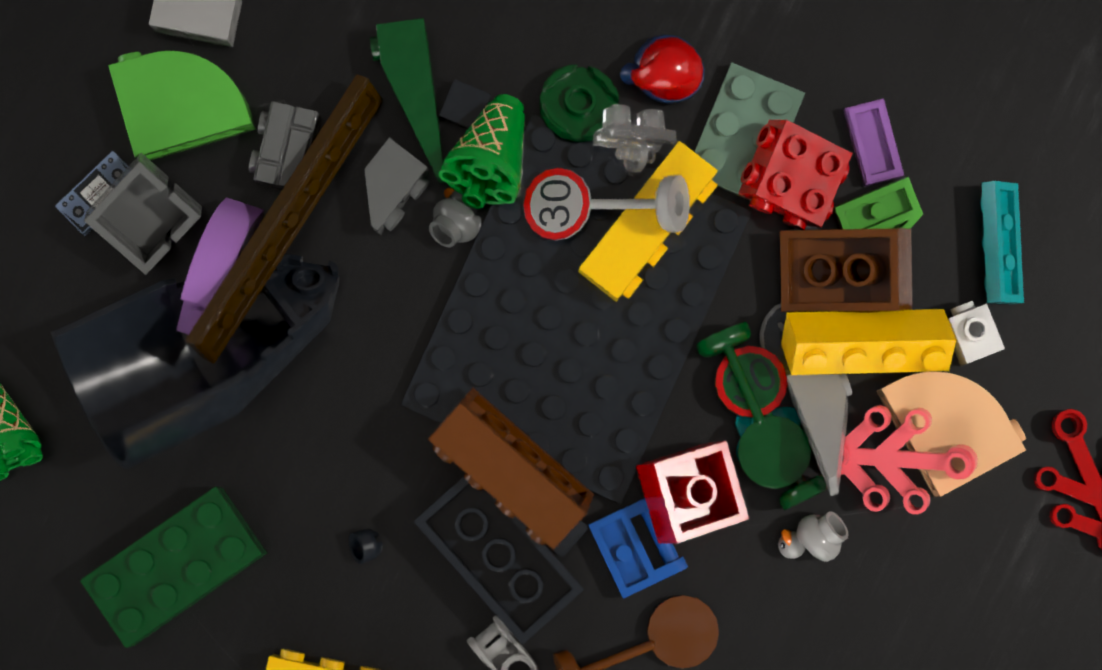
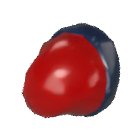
(665, 69)

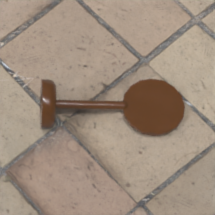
(678, 632)

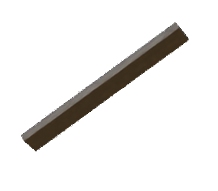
(284, 220)

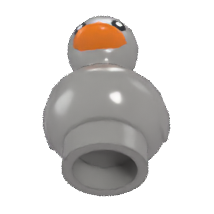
(817, 534)

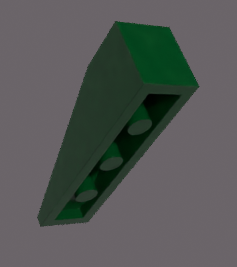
(407, 65)

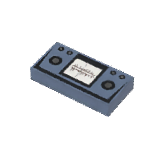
(87, 191)

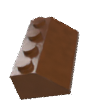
(511, 469)

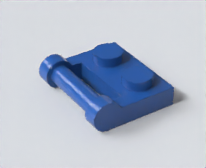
(626, 554)

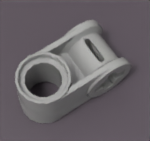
(503, 651)

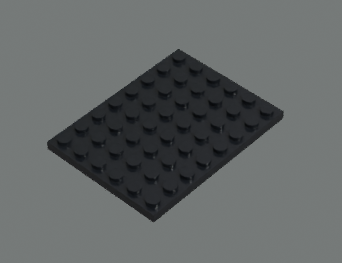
(554, 347)

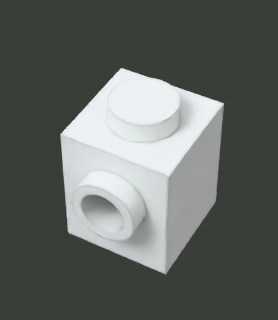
(974, 332)

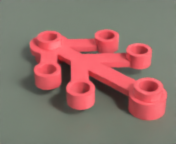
(890, 459)

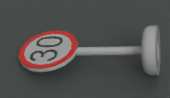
(561, 203)

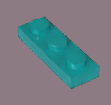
(1002, 242)

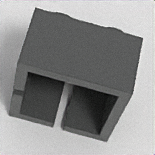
(140, 212)

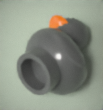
(453, 220)

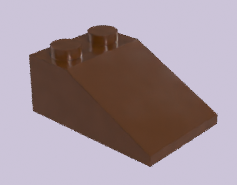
(846, 270)

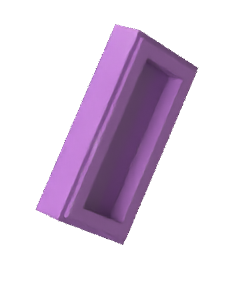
(873, 142)

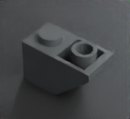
(390, 182)

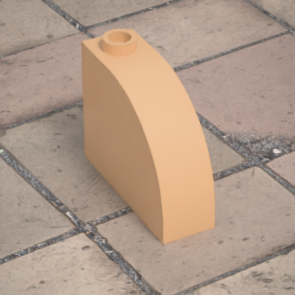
(960, 415)

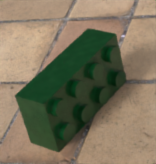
(173, 566)

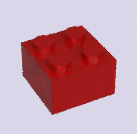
(692, 492)

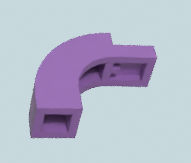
(216, 254)

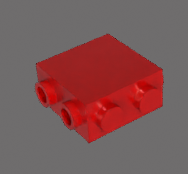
(794, 174)

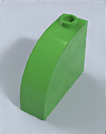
(177, 102)

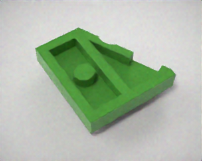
(882, 208)

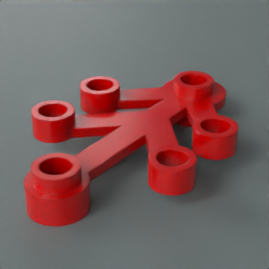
(1090, 492)

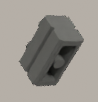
(285, 140)

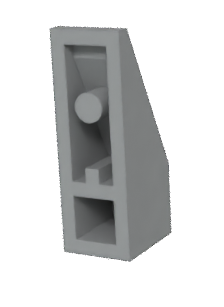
(823, 413)

